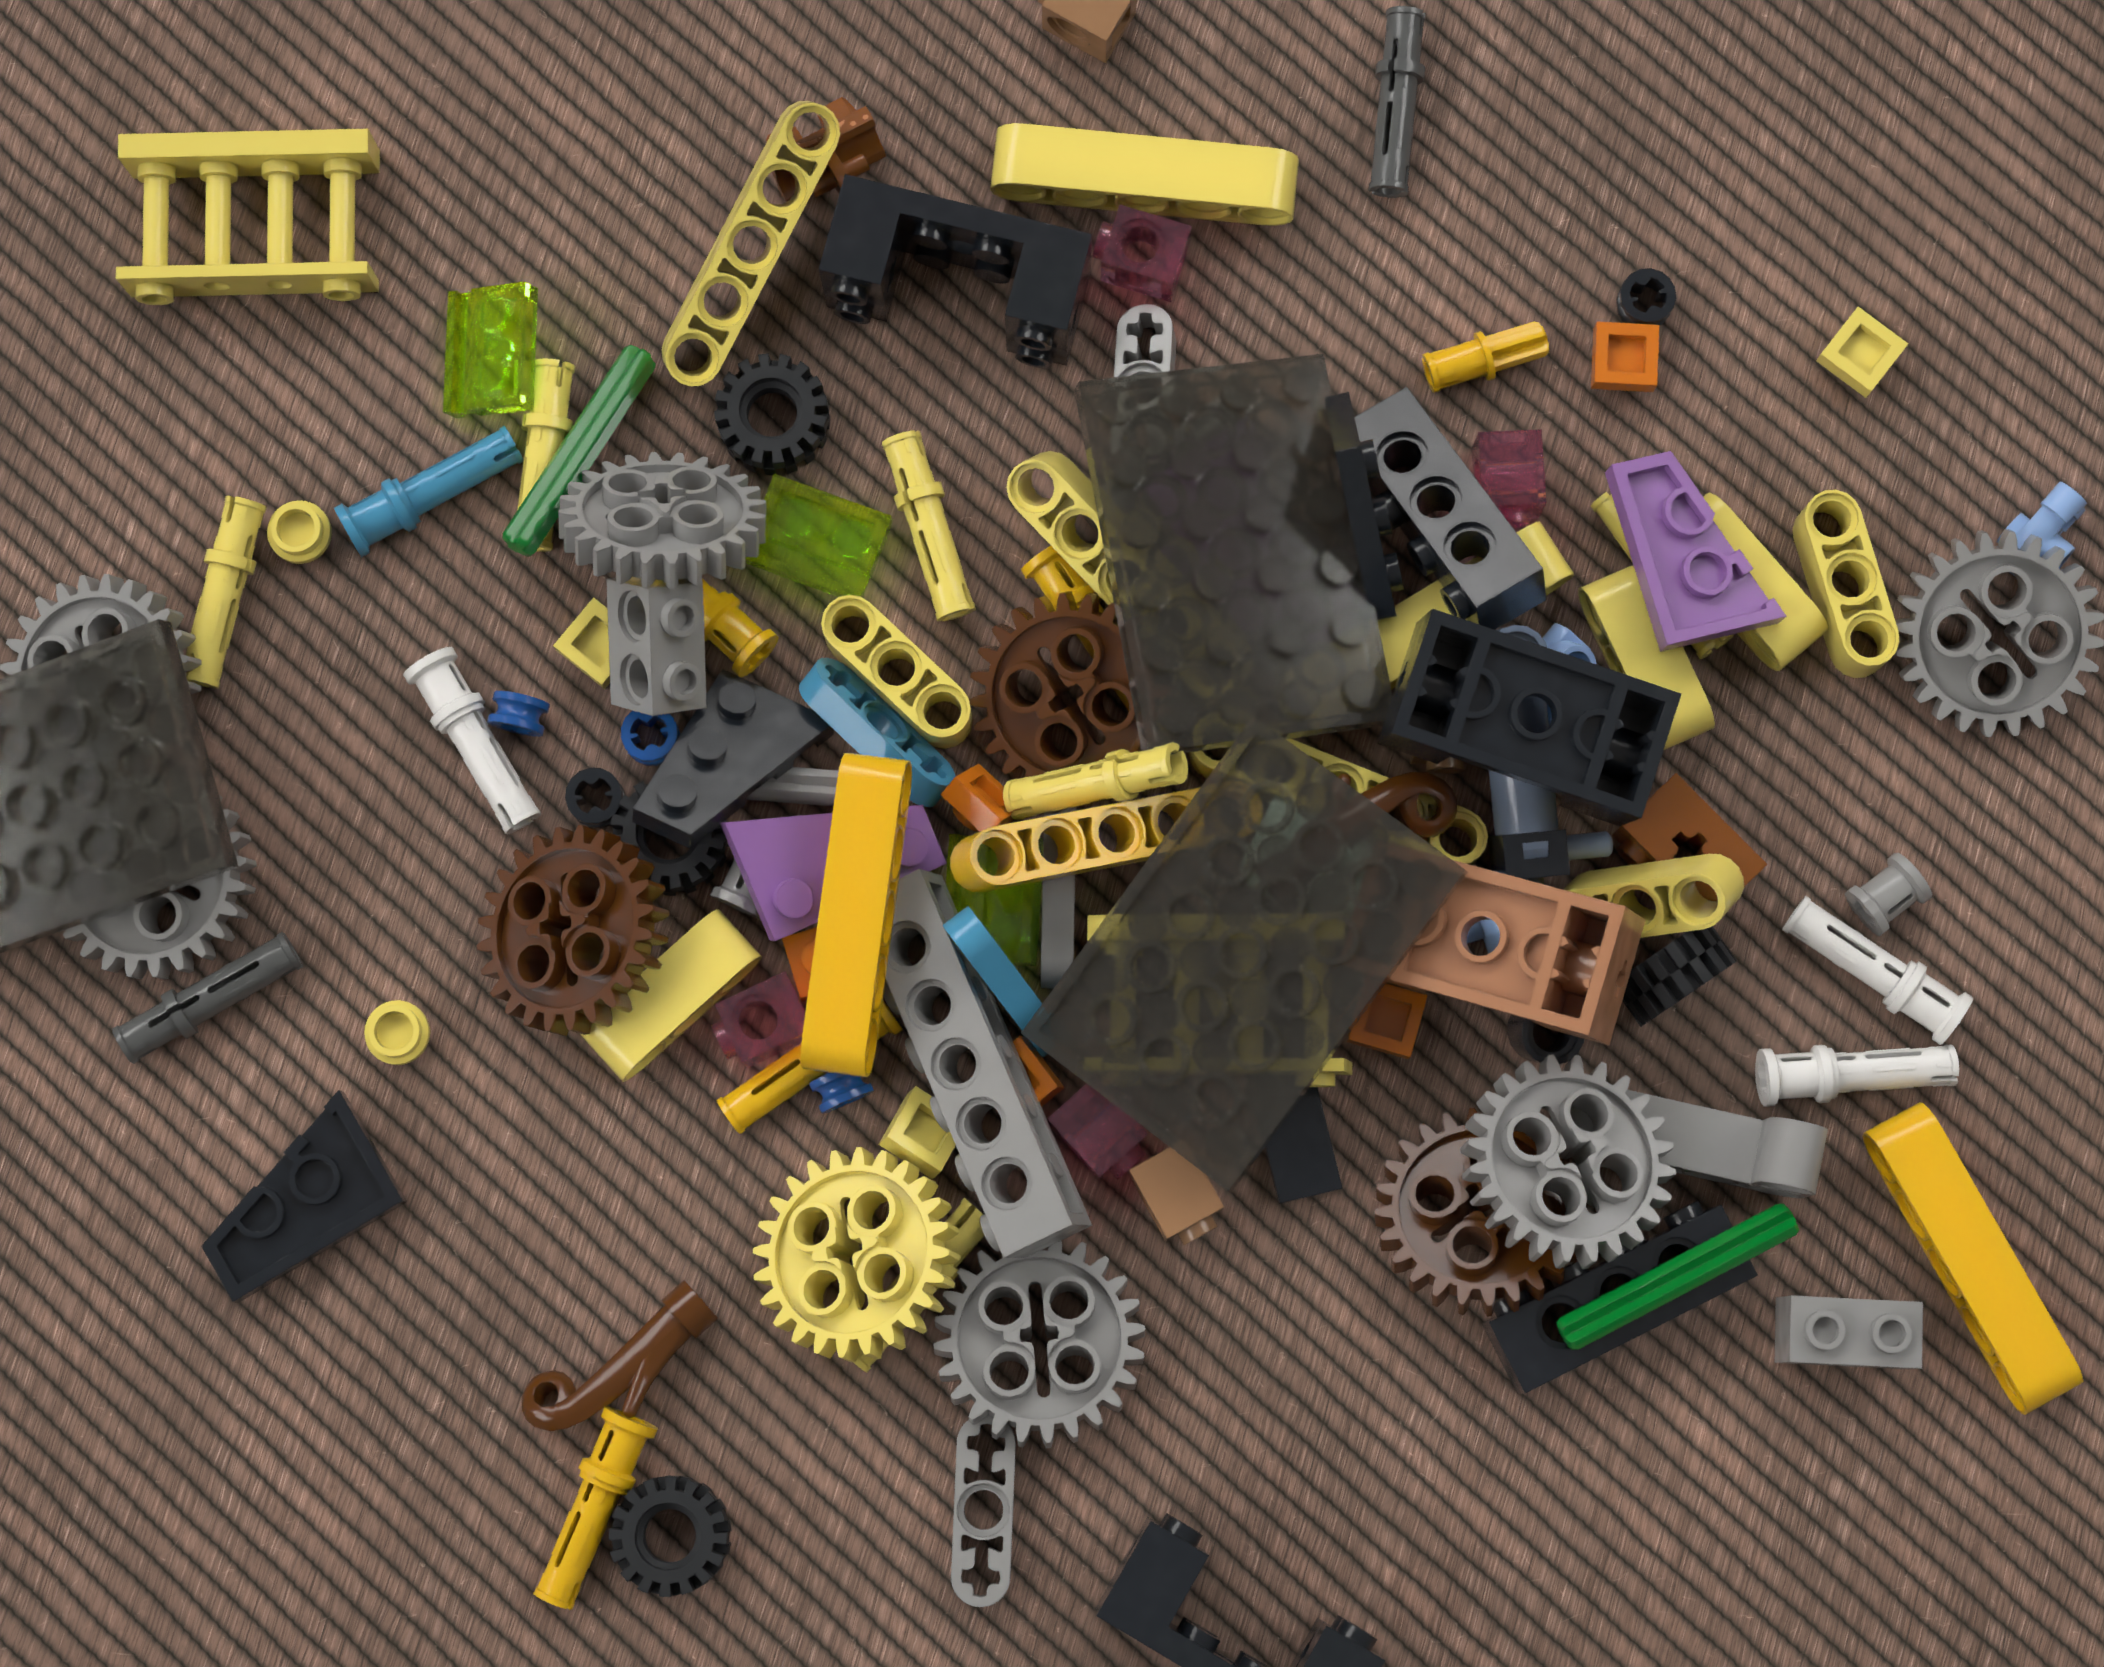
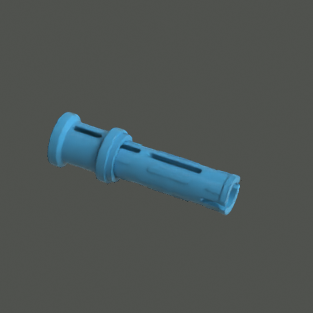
(401, 503)

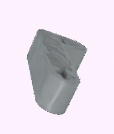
(1734, 1149)

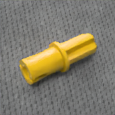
(1485, 355)

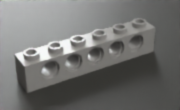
(1051, 1202)

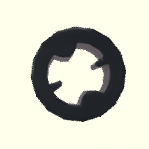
(1637, 283)
(593, 778)

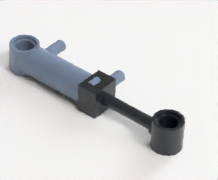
(1534, 847)

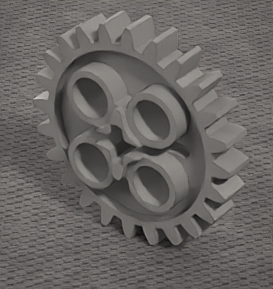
(662, 520)
(2041, 596)
(97, 611)
(133, 933)
(1516, 1180)
(1096, 1335)

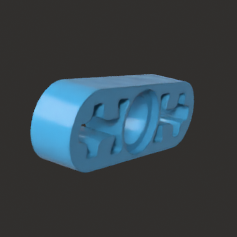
(874, 726)
(994, 967)

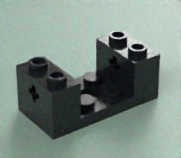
(882, 222)
(1463, 701)
(1158, 1578)

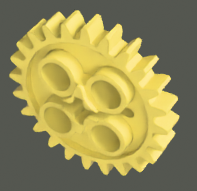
(805, 1270)

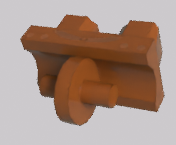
(854, 153)

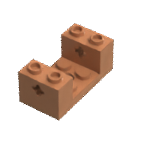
(1556, 960)

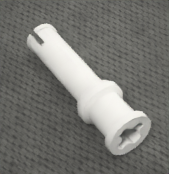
(460, 715)
(1904, 986)
(1827, 1073)

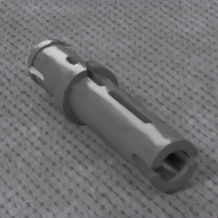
(1399, 78)
(187, 1009)

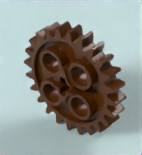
(1027, 726)
(572, 930)
(1438, 1169)

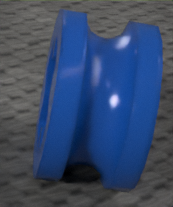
(518, 713)
(652, 754)
(839, 1090)

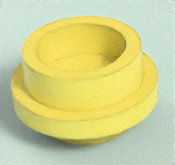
(299, 532)
(397, 1032)

